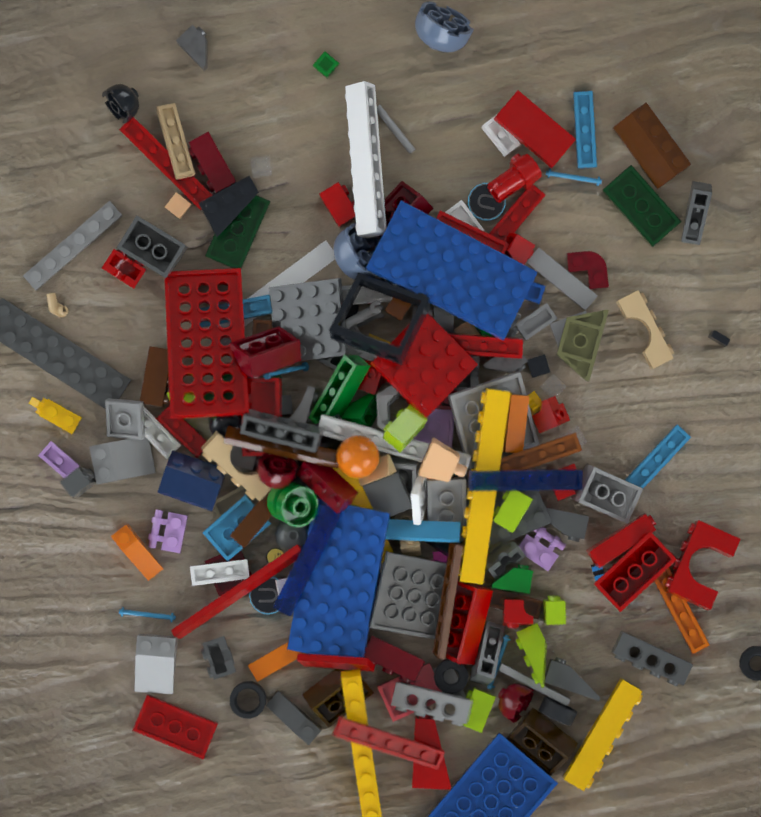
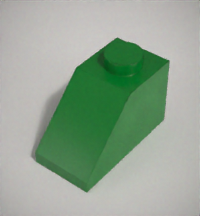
(362, 410)
(515, 579)

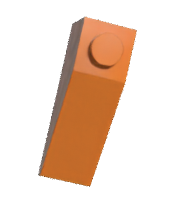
(137, 551)

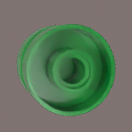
(293, 504)

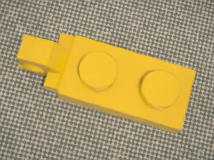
(56, 414)

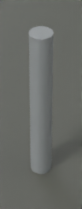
(394, 128)

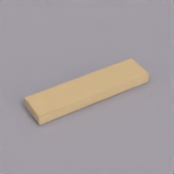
(175, 141)

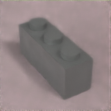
(79, 481)

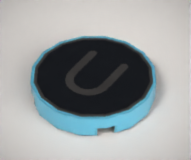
(483, 205)
(265, 596)

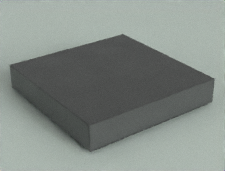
(389, 494)

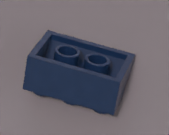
(191, 481)

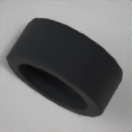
(233, 700)
(557, 711)

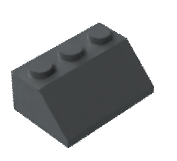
(152, 247)

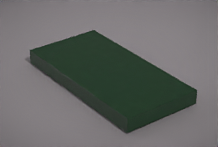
(641, 206)
(237, 238)

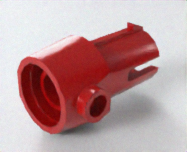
(522, 173)

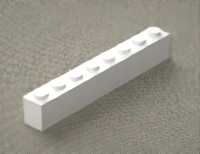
(365, 159)

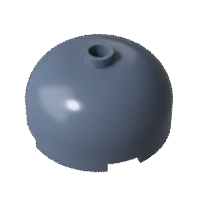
(438, 32)
(351, 252)

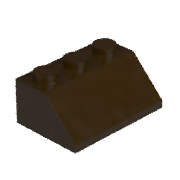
(327, 697)
(542, 741)

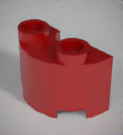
(124, 268)

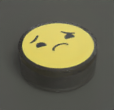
(273, 553)

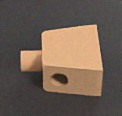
(441, 462)

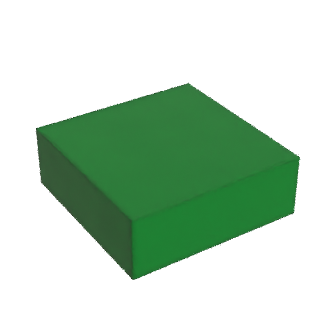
(325, 64)

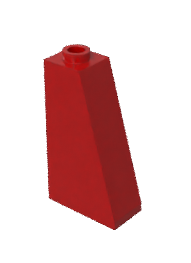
(621, 540)
(424, 776)

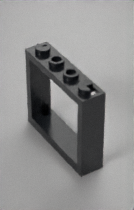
(372, 345)

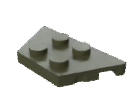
(581, 341)

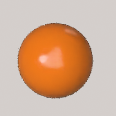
(357, 456)

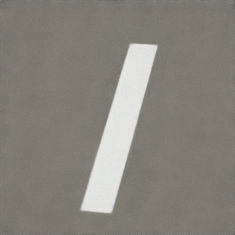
(298, 272)

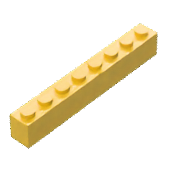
(362, 755)

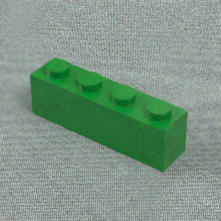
(340, 387)

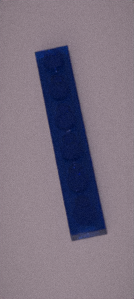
(525, 480)
(307, 560)

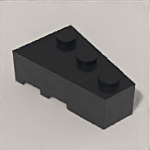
(227, 204)

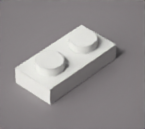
(500, 137)

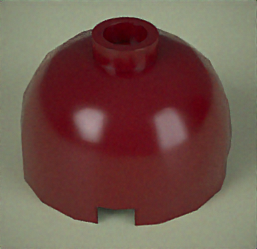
(276, 470)
(514, 700)

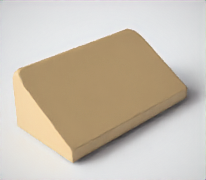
(384, 468)

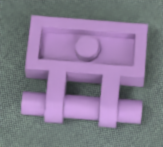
(173, 533)
(539, 553)

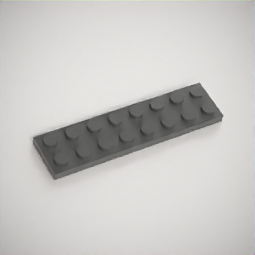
(59, 356)

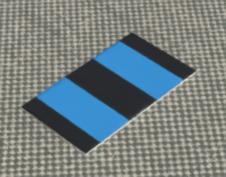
(597, 572)

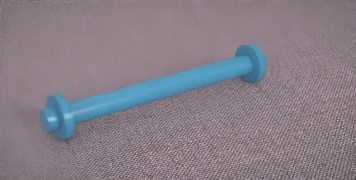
(574, 177)
(305, 367)
(146, 614)
(503, 646)

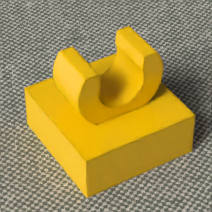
(534, 403)

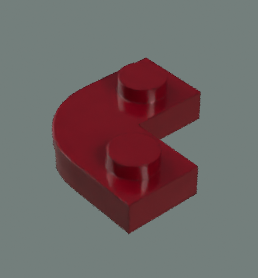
(593, 264)

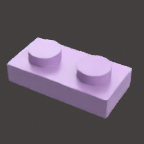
(58, 459)

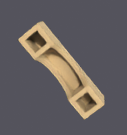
(657, 350)
(217, 450)

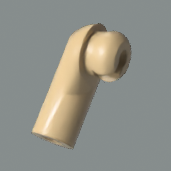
(54, 307)

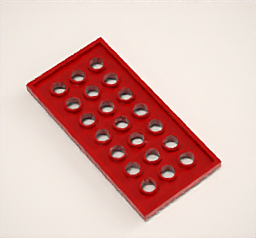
(176, 335)

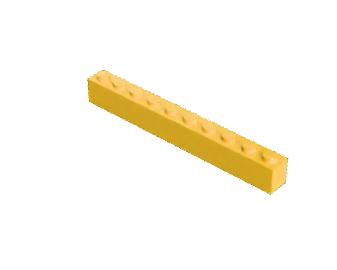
(481, 503)

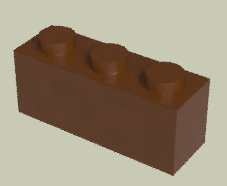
(156, 378)

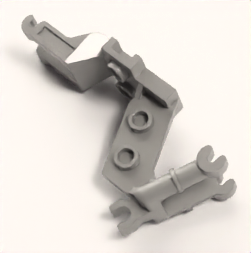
(390, 394)

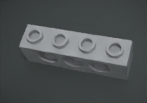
(404, 690)

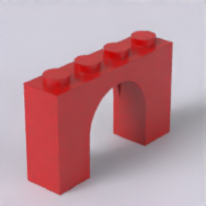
(681, 582)

